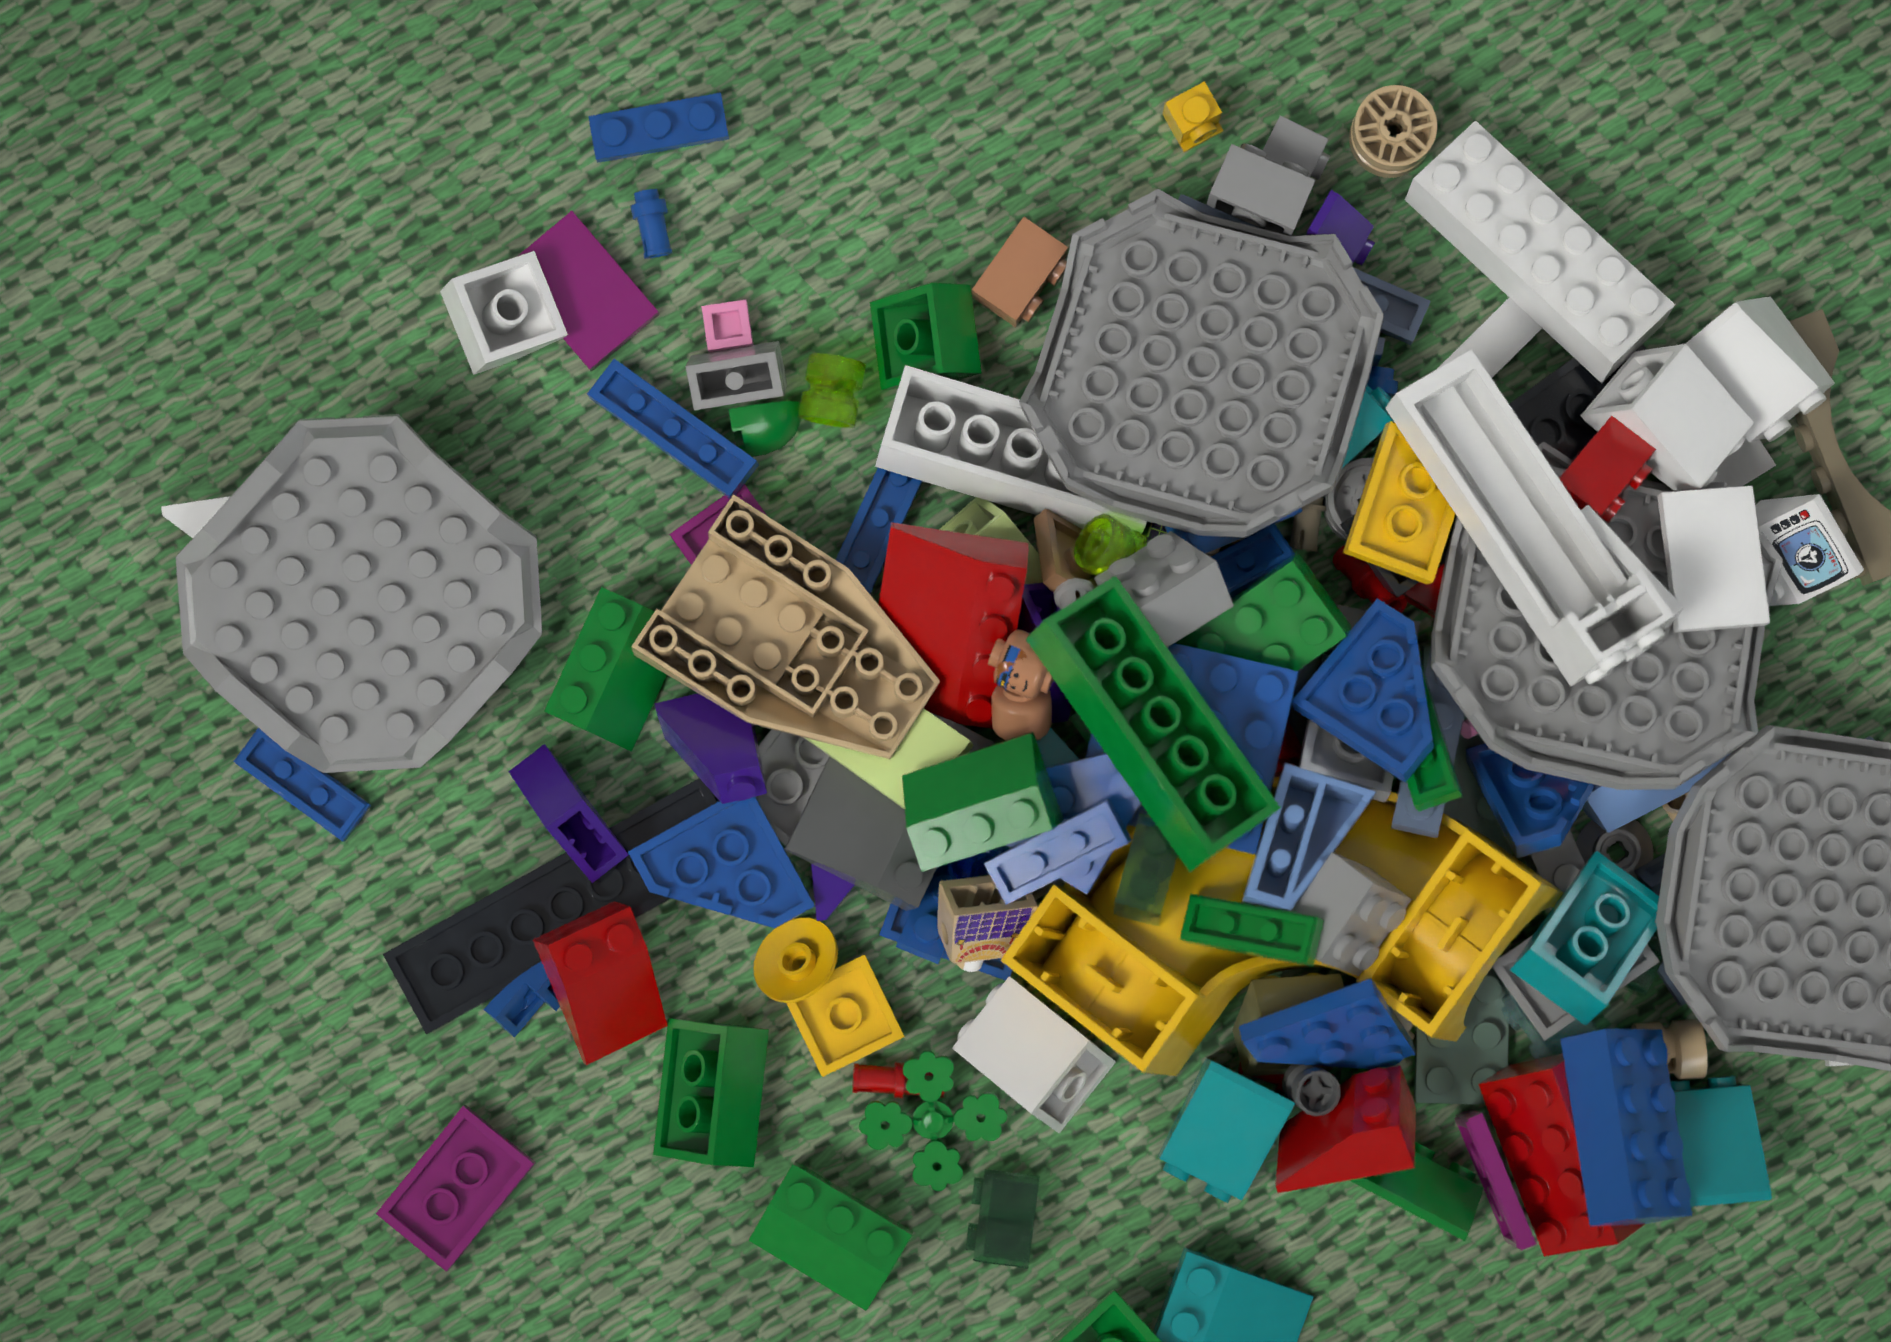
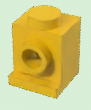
(1193, 116)

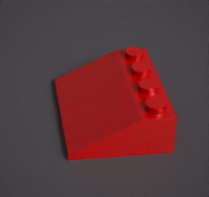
(952, 604)

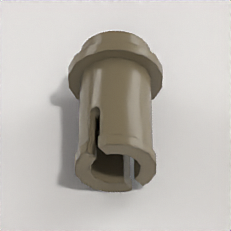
(1306, 526)

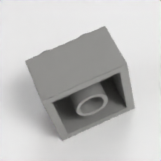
(1261, 189)
(1172, 585)
(1356, 912)

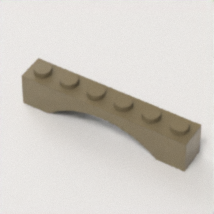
(1856, 512)

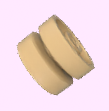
(1413, 121)

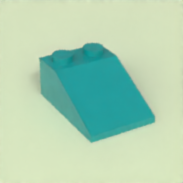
(1590, 939)
(1228, 1304)

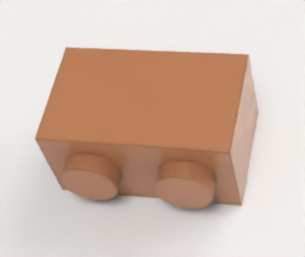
(1020, 273)

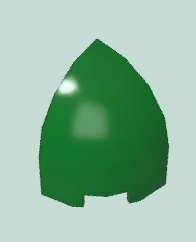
(764, 426)

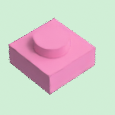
(727, 325)

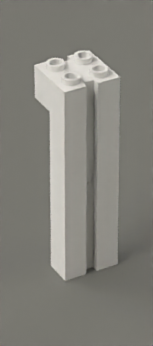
(1527, 522)

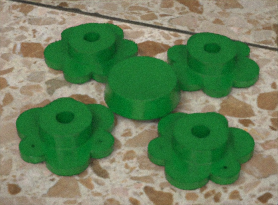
(933, 1120)

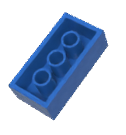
(1626, 1127)

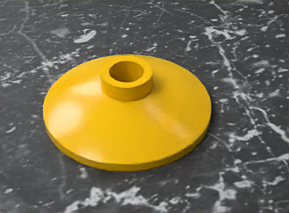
(786, 950)

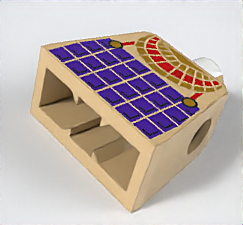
(977, 921)

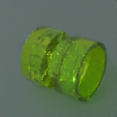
(832, 390)
(1104, 542)

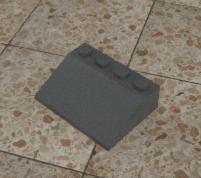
(864, 834)

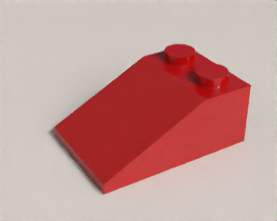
(603, 980)
(1360, 1138)

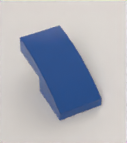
(522, 999)

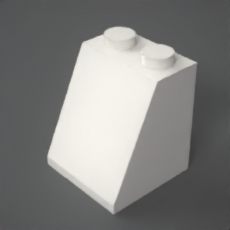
(1762, 365)
(1677, 410)
(1033, 1054)

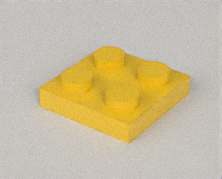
(846, 1017)

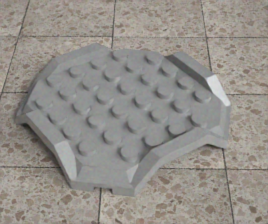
(1202, 368)
(358, 596)
(1634, 728)
(1784, 898)

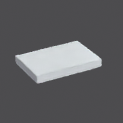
(1714, 558)

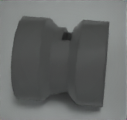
(1320, 1092)

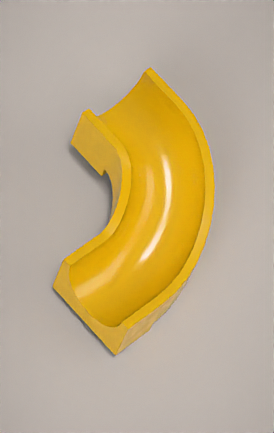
(1162, 995)

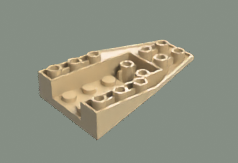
(787, 639)

